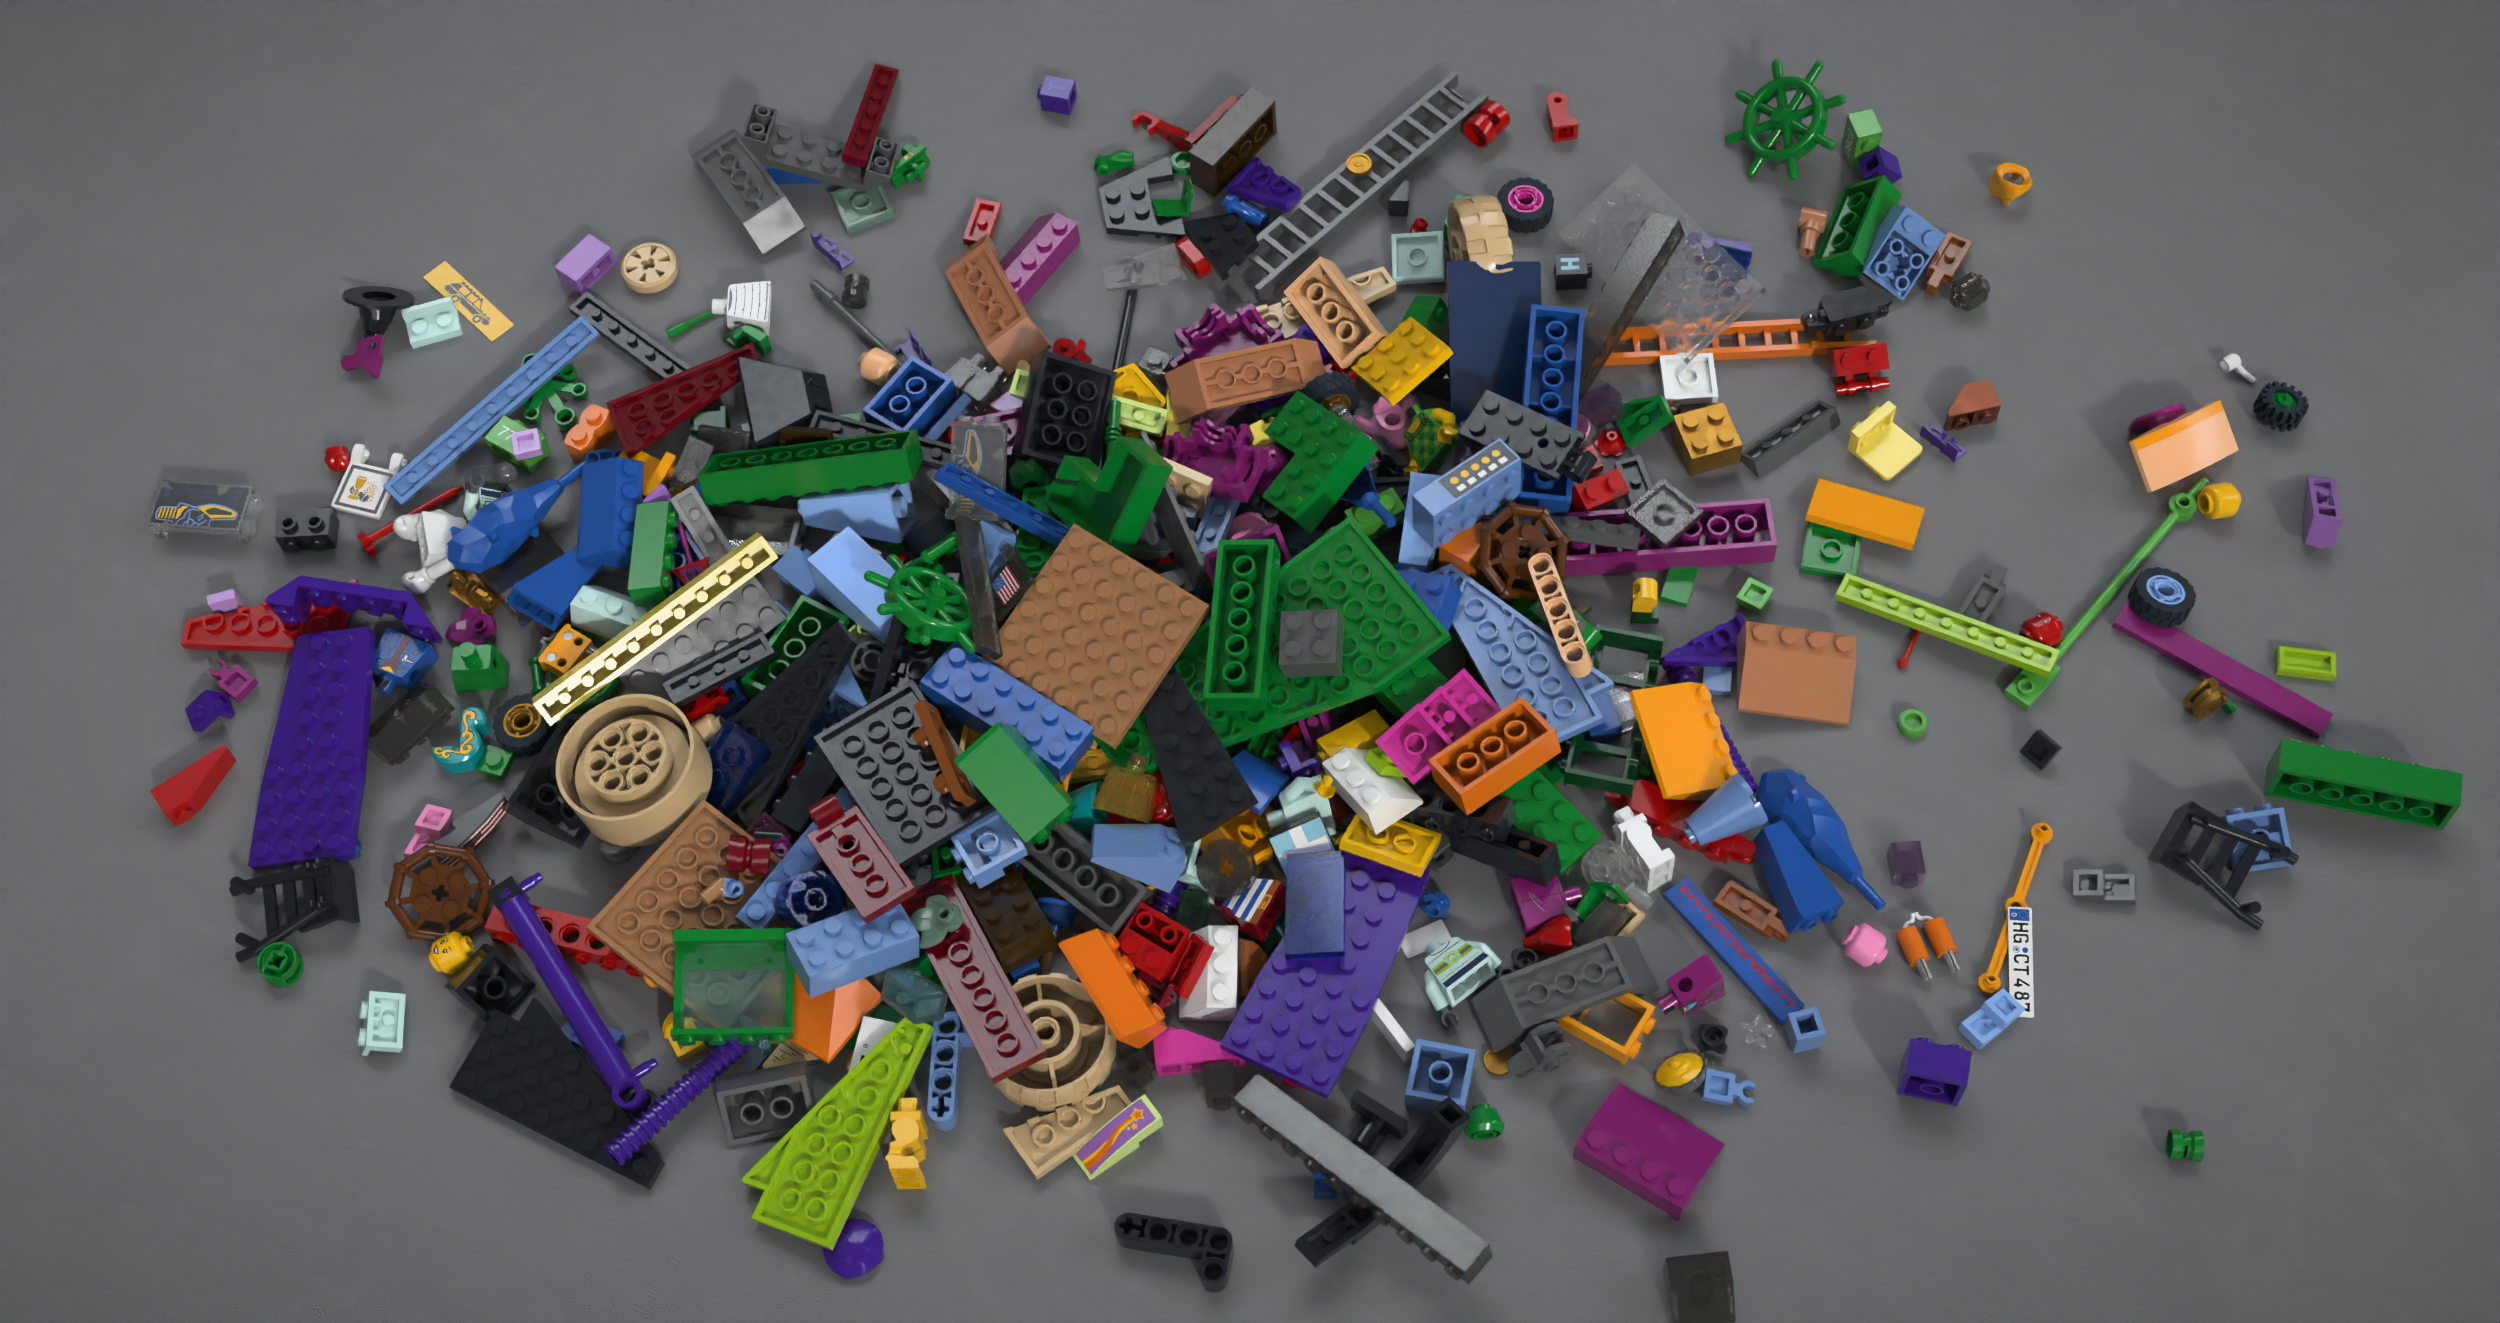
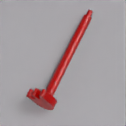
(367, 540)

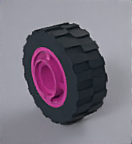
(1526, 204)

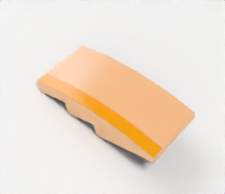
(2183, 446)

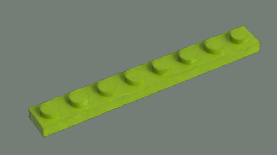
(1947, 625)

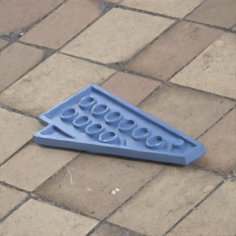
(1523, 660)

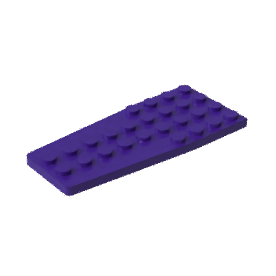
(317, 753)
(1313, 1011)

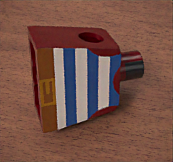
(1256, 908)

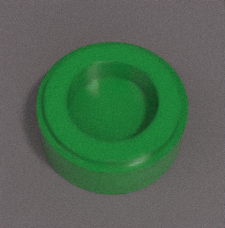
(1180, 163)

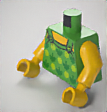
(1429, 438)

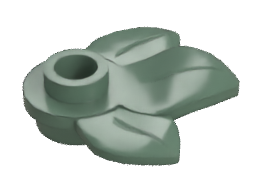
(936, 920)

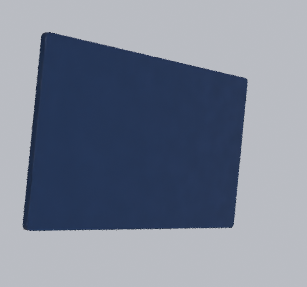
(1488, 330)

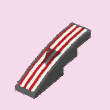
(470, 830)

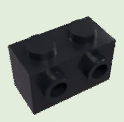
(307, 529)

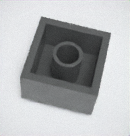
(1311, 643)

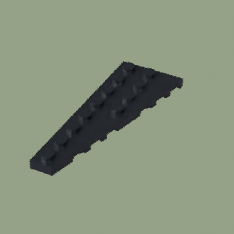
(1194, 764)

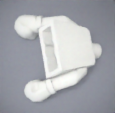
(432, 534)

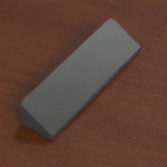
(1790, 438)

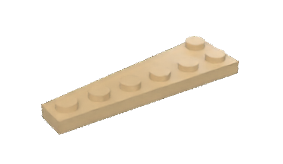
(1285, 317)

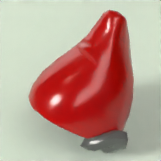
(1555, 935)

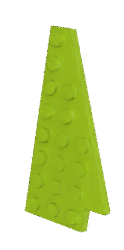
(826, 1156)

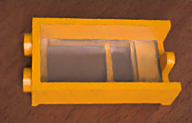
(1613, 1025)

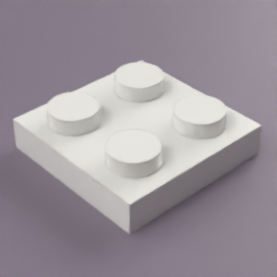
(1689, 382)

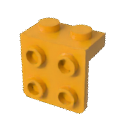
(654, 470)

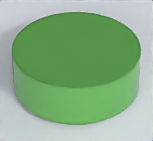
(1912, 723)

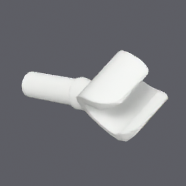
(2232, 362)

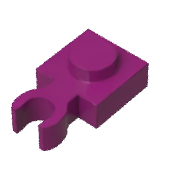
(234, 682)

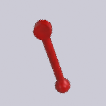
(1902, 662)

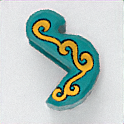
(470, 746)

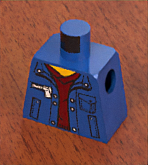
(401, 661)

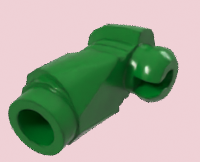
(1114, 162)

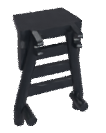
(2170, 854)
(337, 904)

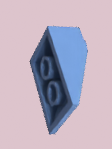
(844, 699)
(1140, 851)

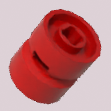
(1486, 124)

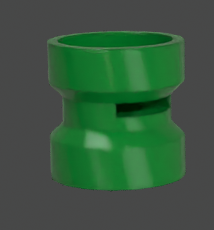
(2185, 1145)

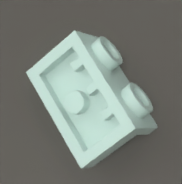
(432, 322)
(382, 1022)

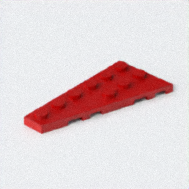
(259, 628)

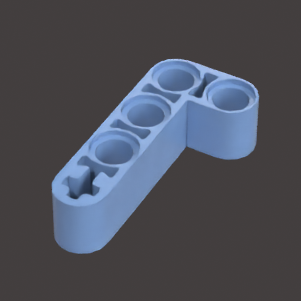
(946, 1071)

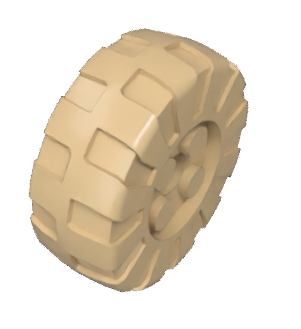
(1479, 232)
(1074, 1037)

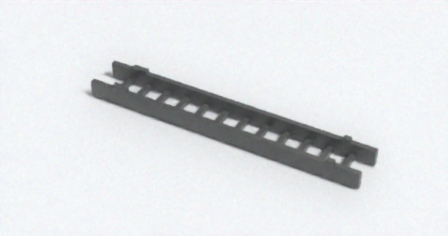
(1426, 105)

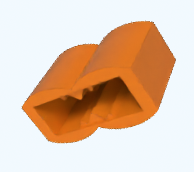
(591, 433)

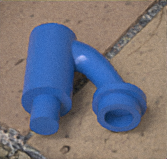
(1247, 211)

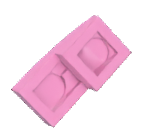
(430, 826)

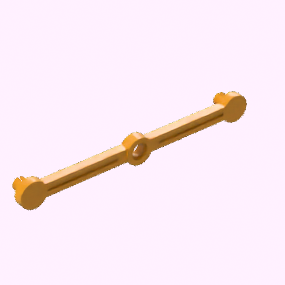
(2040, 835)

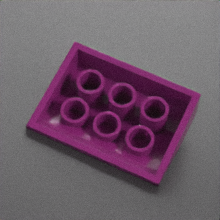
(1647, 1150)

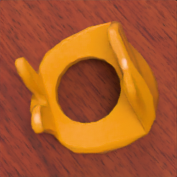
(2006, 190)

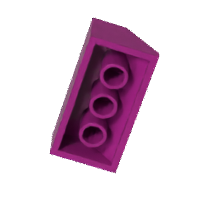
(1039, 253)

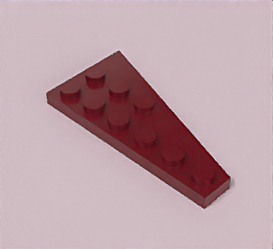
(662, 406)

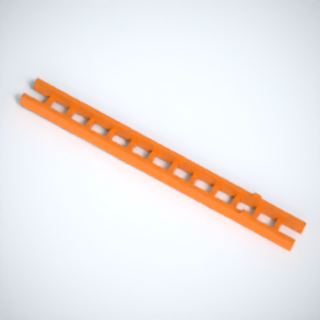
(1739, 328)

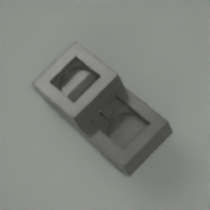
(2103, 888)

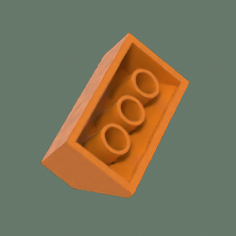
(1114, 987)

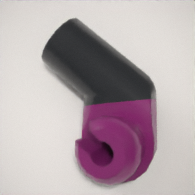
(780, 842)

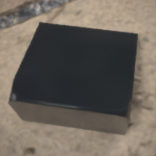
(1399, 201)

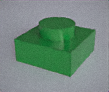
(495, 763)

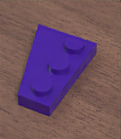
(1264, 187)

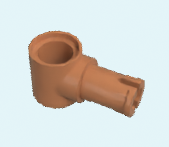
(1811, 226)

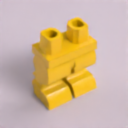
(909, 1145)

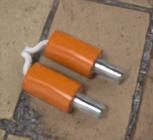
(1940, 939)

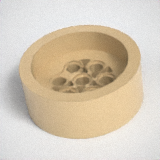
(611, 739)

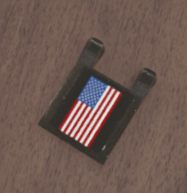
(1010, 581)

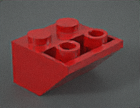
(1153, 942)

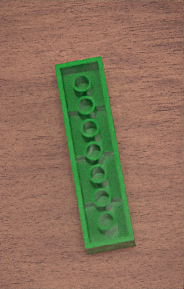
(811, 468)

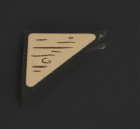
(787, 1054)

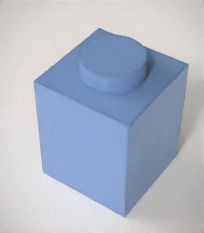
(1804, 1030)

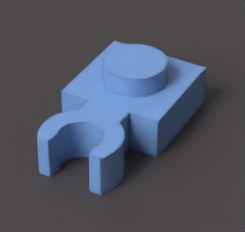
(1721, 1088)

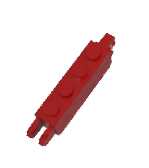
(1668, 819)

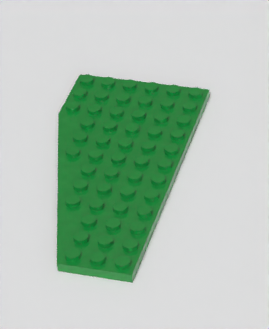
(1382, 640)

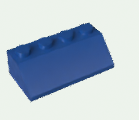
(608, 511)

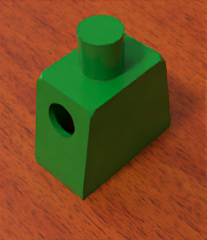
(478, 668)

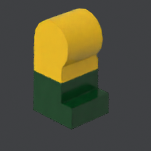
(1644, 602)

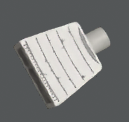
(746, 305)

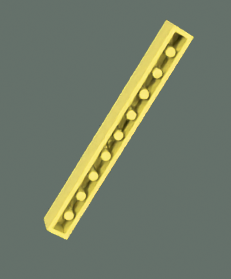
(654, 628)

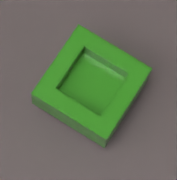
(1754, 595)

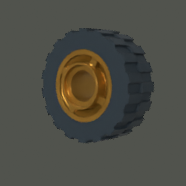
(1333, 389)
(510, 728)

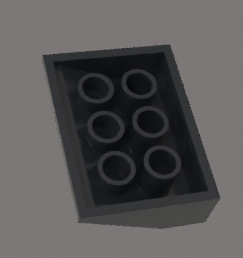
(1063, 410)
(538, 797)

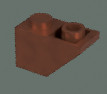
(1974, 405)

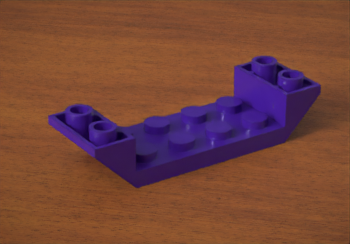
(294, 602)

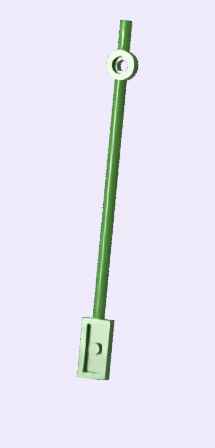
(2028, 685)

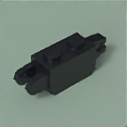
(1847, 311)

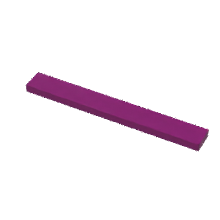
(2228, 672)

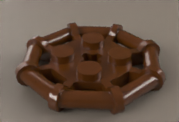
(1508, 545)
(429, 880)

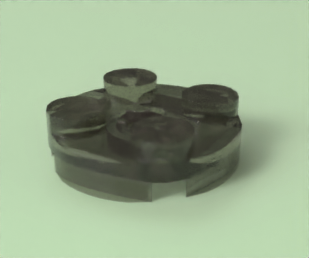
(1240, 877)

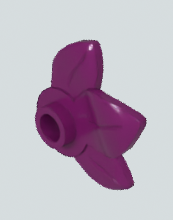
(472, 627)

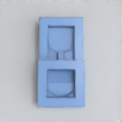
(1991, 1019)

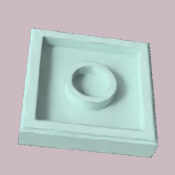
(1418, 257)

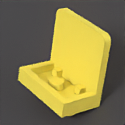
(1882, 443)

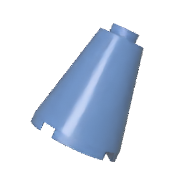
(1725, 813)

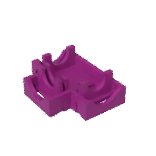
(1222, 334)
(1222, 455)

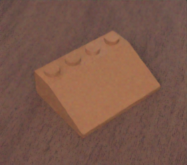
(1795, 672)

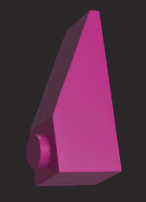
(1186, 1052)

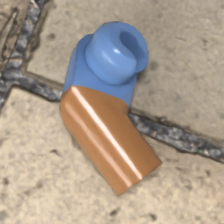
(722, 887)

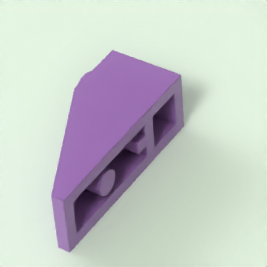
(2321, 513)

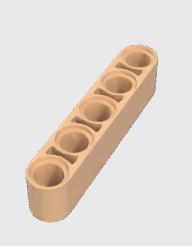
(1562, 625)

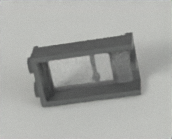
(778, 526)

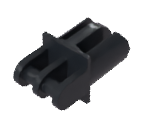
(1390, 460)

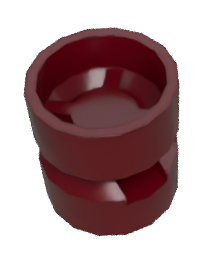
(748, 854)

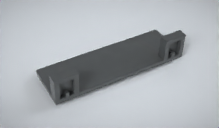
(1180, 538)

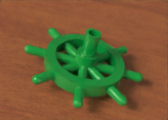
(1785, 119)
(932, 603)

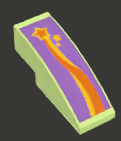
(1118, 1137)

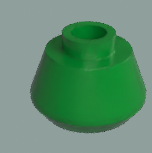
(1484, 1123)

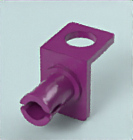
(366, 356)

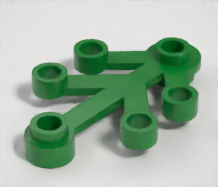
(549, 390)

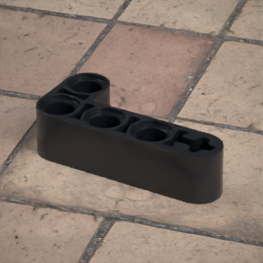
(1172, 1243)

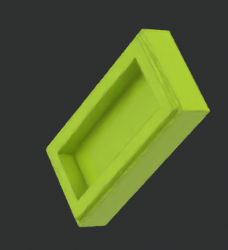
(2305, 663)

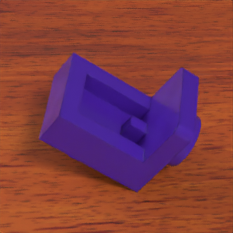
(208, 708)
(1289, 762)

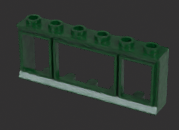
(1630, 641)

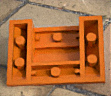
(832, 1018)

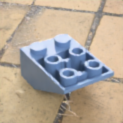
(1901, 250)

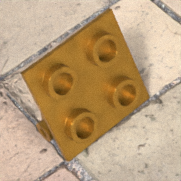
(473, 592)

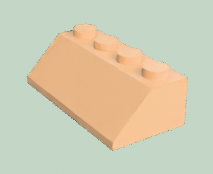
(1335, 312)

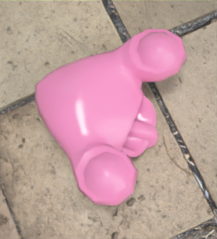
(1388, 420)

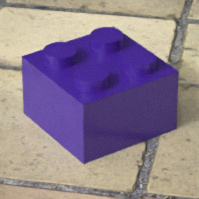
(1934, 1071)

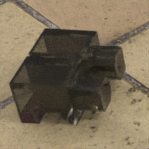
(971, 378)

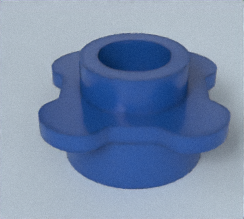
(1436, 904)

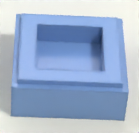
(1718, 680)

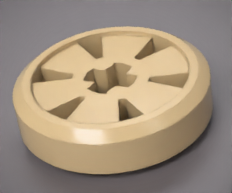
(652, 279)

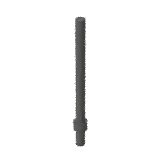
(832, 301)

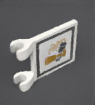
(362, 484)

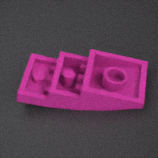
(1436, 724)

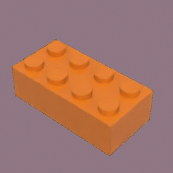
(1494, 755)

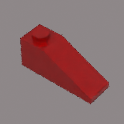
(192, 787)

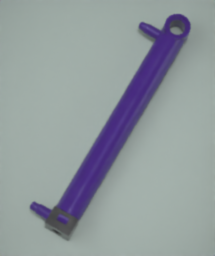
(514, 904)

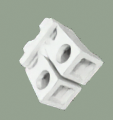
(1647, 857)

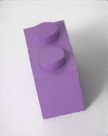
(585, 264)

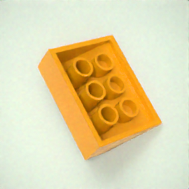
(1683, 739)

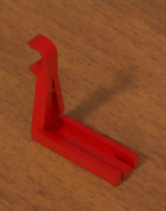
(1177, 136)

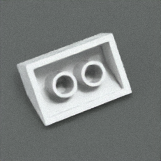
(1372, 796)
(1218, 986)

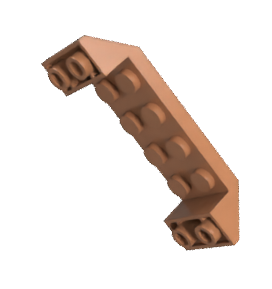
(994, 306)
(1242, 377)

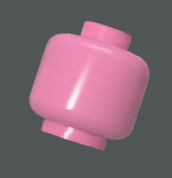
(1865, 945)

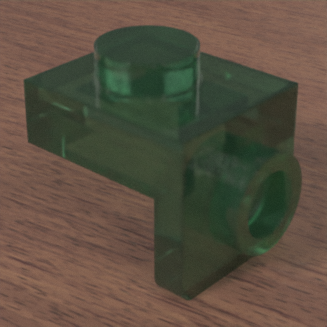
(1193, 909)

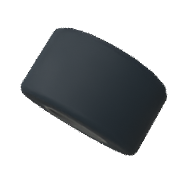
(928, 533)

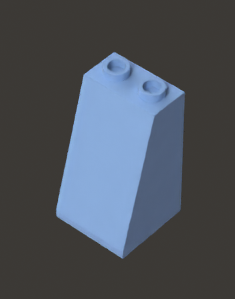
(870, 512)
(1414, 550)
(839, 578)

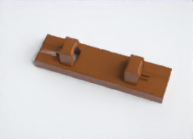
(935, 733)

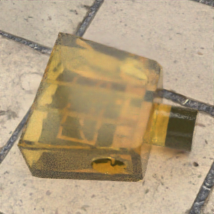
(1128, 791)

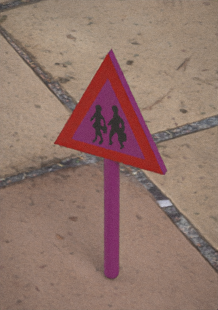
(693, 569)

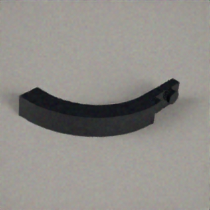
(1412, 1164)

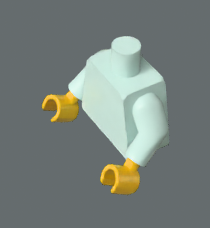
(1304, 798)

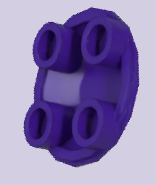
(856, 1250)

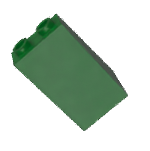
(1017, 783)

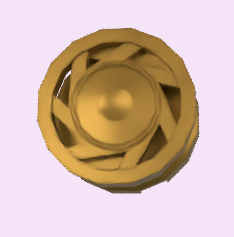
(2205, 698)

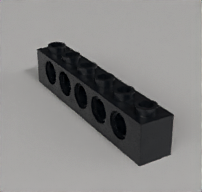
(1440, 812)

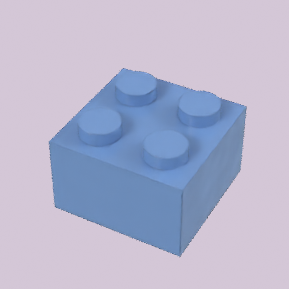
(1439, 1073)

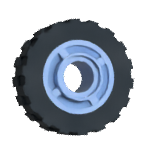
(2161, 597)

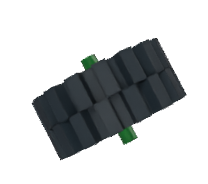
(2280, 406)

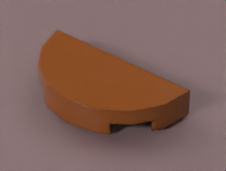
(1250, 964)

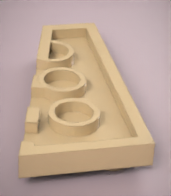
(1059, 1135)

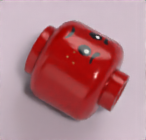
(2042, 629)

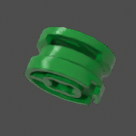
(278, 963)

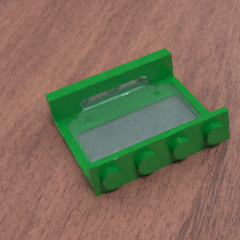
(732, 986)

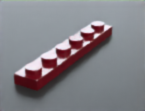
(870, 115)

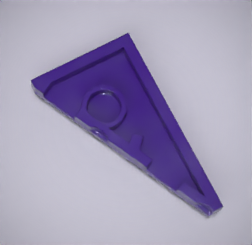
(1709, 649)

